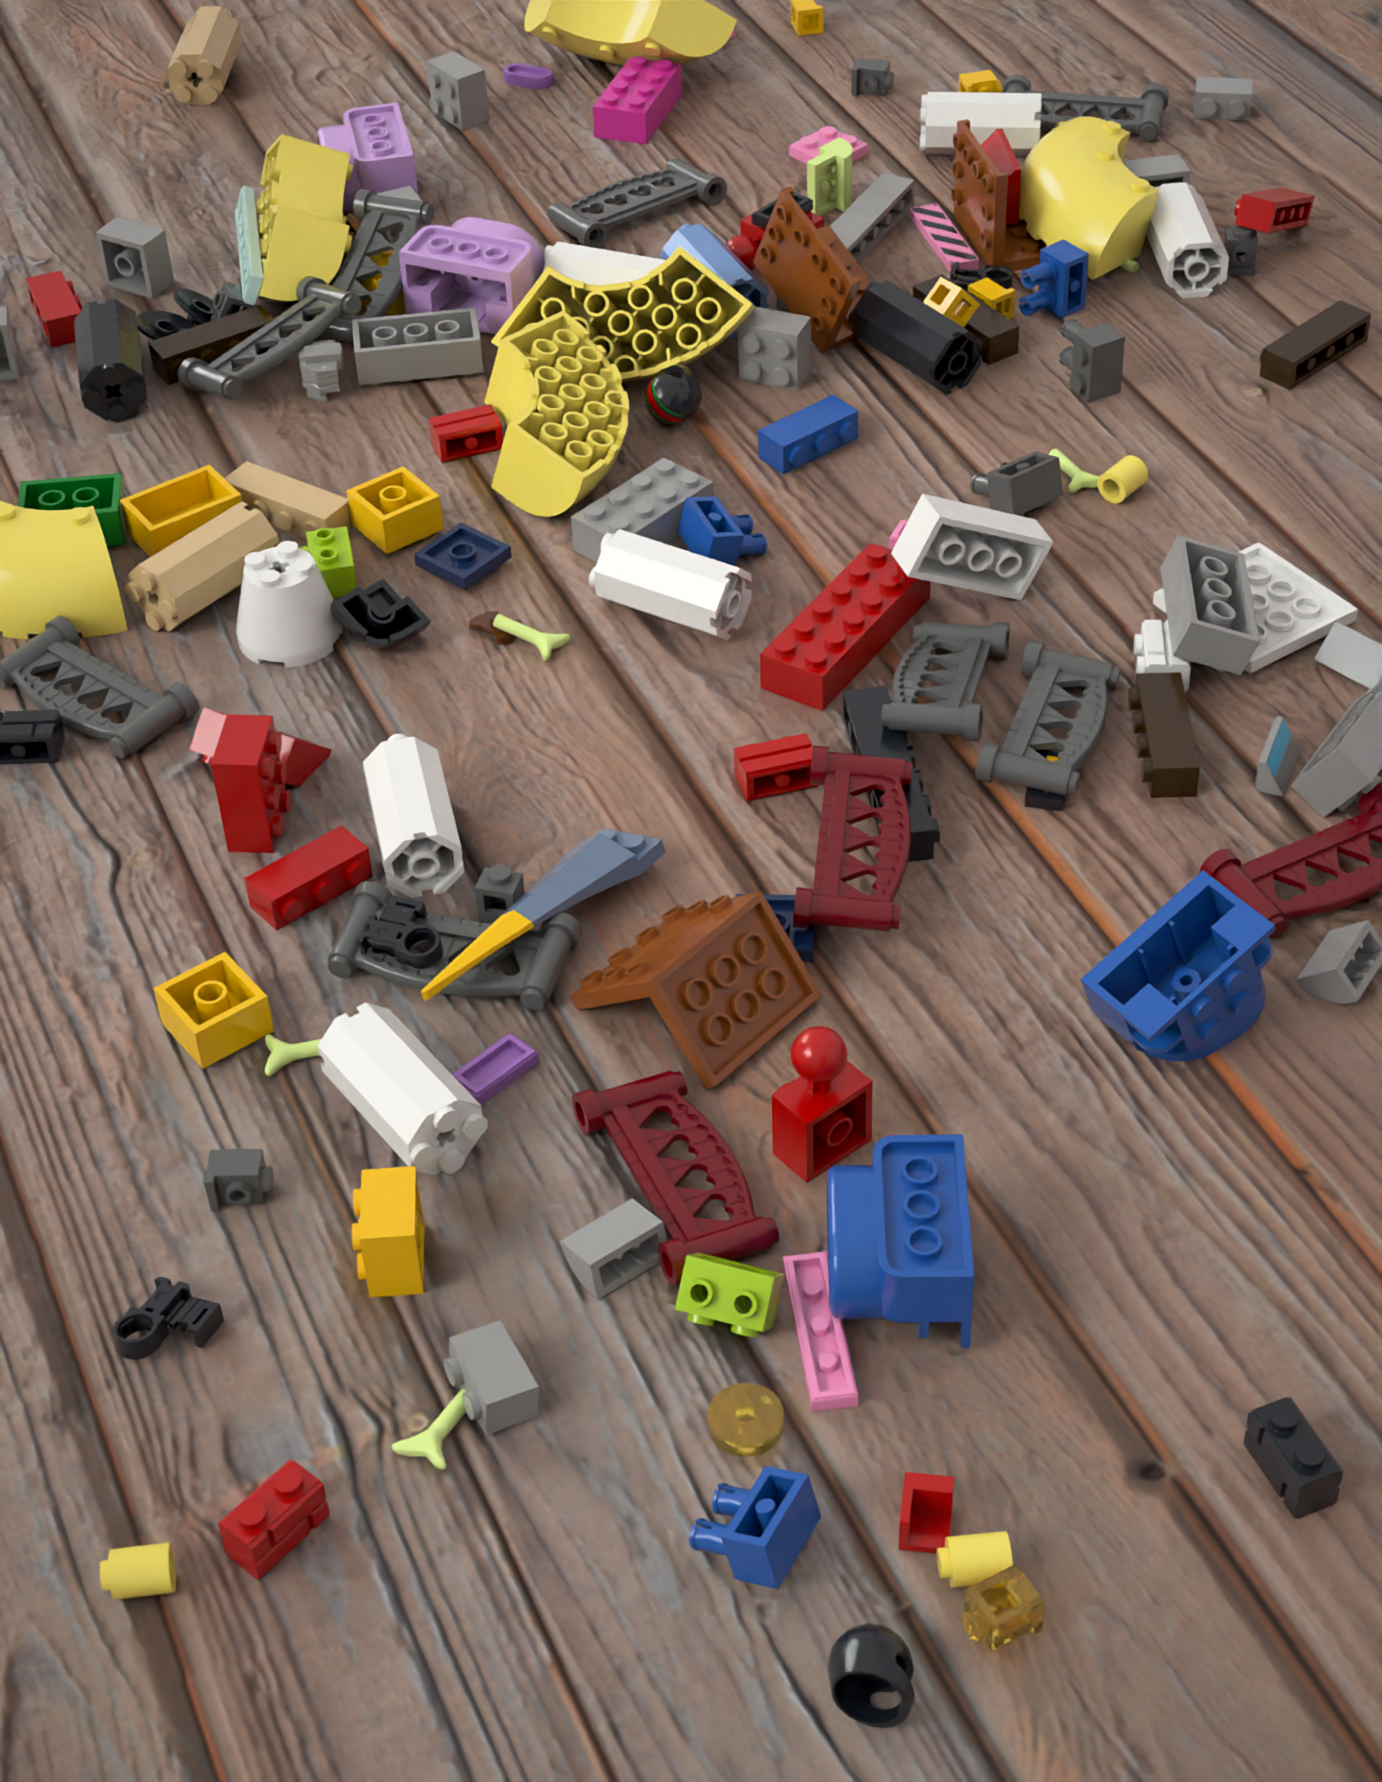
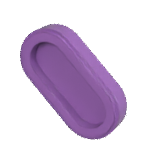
(528, 76)

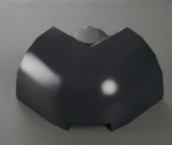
(379, 616)

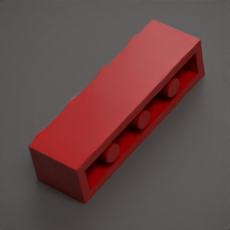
(1273, 209)

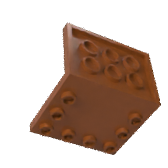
(982, 206)
(811, 272)
(716, 977)

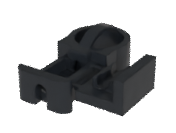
(999, 274)
(397, 923)
(167, 1306)

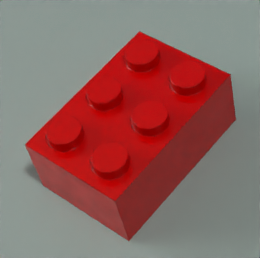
(251, 783)

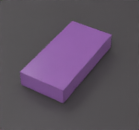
(497, 1067)

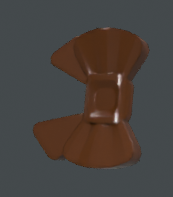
(485, 622)

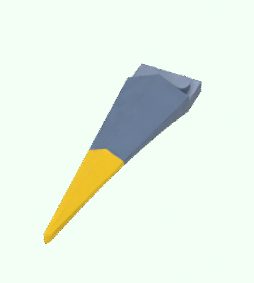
(581, 873)

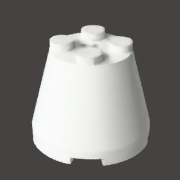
(285, 608)

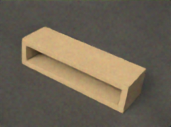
(289, 502)

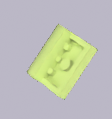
(830, 177)

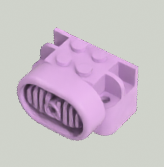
(376, 147)
(477, 266)

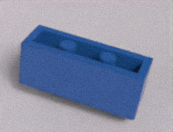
(808, 434)

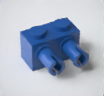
(1059, 279)
(717, 534)
(766, 1525)

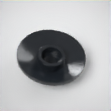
(197, 306)
(159, 324)

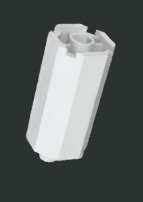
(1013, 112)
(1186, 241)
(597, 265)
(671, 584)
(413, 816)
(402, 1089)

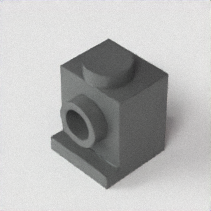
(871, 77)
(1242, 249)
(229, 300)
(495, 886)
(237, 1177)

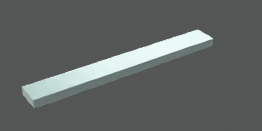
(248, 245)

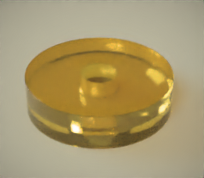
(747, 1437)

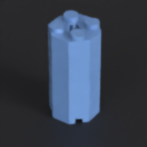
(718, 258)

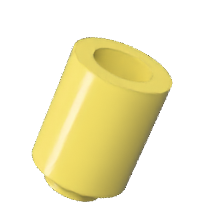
(1122, 479)
(973, 1557)
(139, 1571)

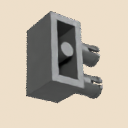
(1094, 359)
(1021, 484)

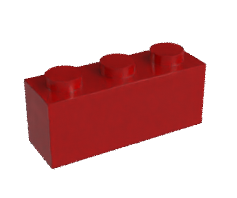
(55, 306)
(308, 877)

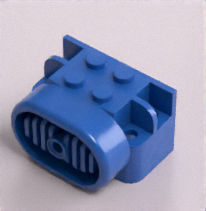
(1186, 974)
(902, 1235)

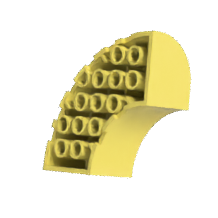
(631, 28)
(1085, 194)
(301, 215)
(642, 323)
(559, 412)
(54, 568)

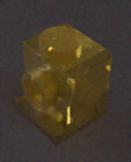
(1002, 1608)

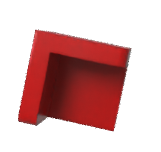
(925, 1512)

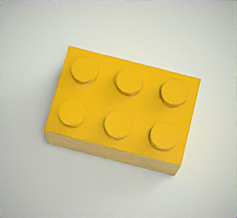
(176, 508)

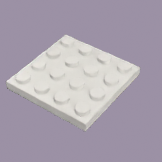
(1287, 606)

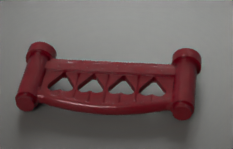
(1255, 879)
(831, 899)
(624, 1114)

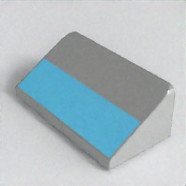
(1277, 759)

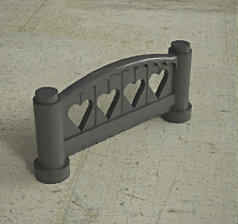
(1144, 111)
(377, 215)
(593, 228)
(313, 298)
(58, 647)
(1050, 672)
(954, 709)
(537, 953)

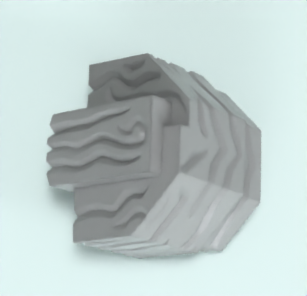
(320, 368)

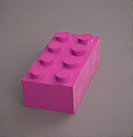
(637, 100)

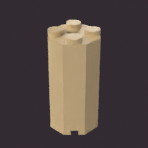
(204, 56)
(198, 567)

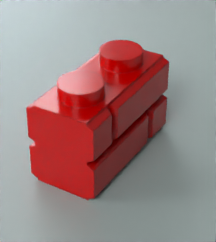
(466, 433)
(774, 766)
(274, 1519)

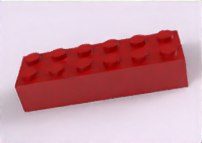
(842, 629)

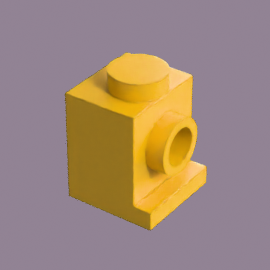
(807, 17)
(979, 82)
(995, 296)
(951, 302)

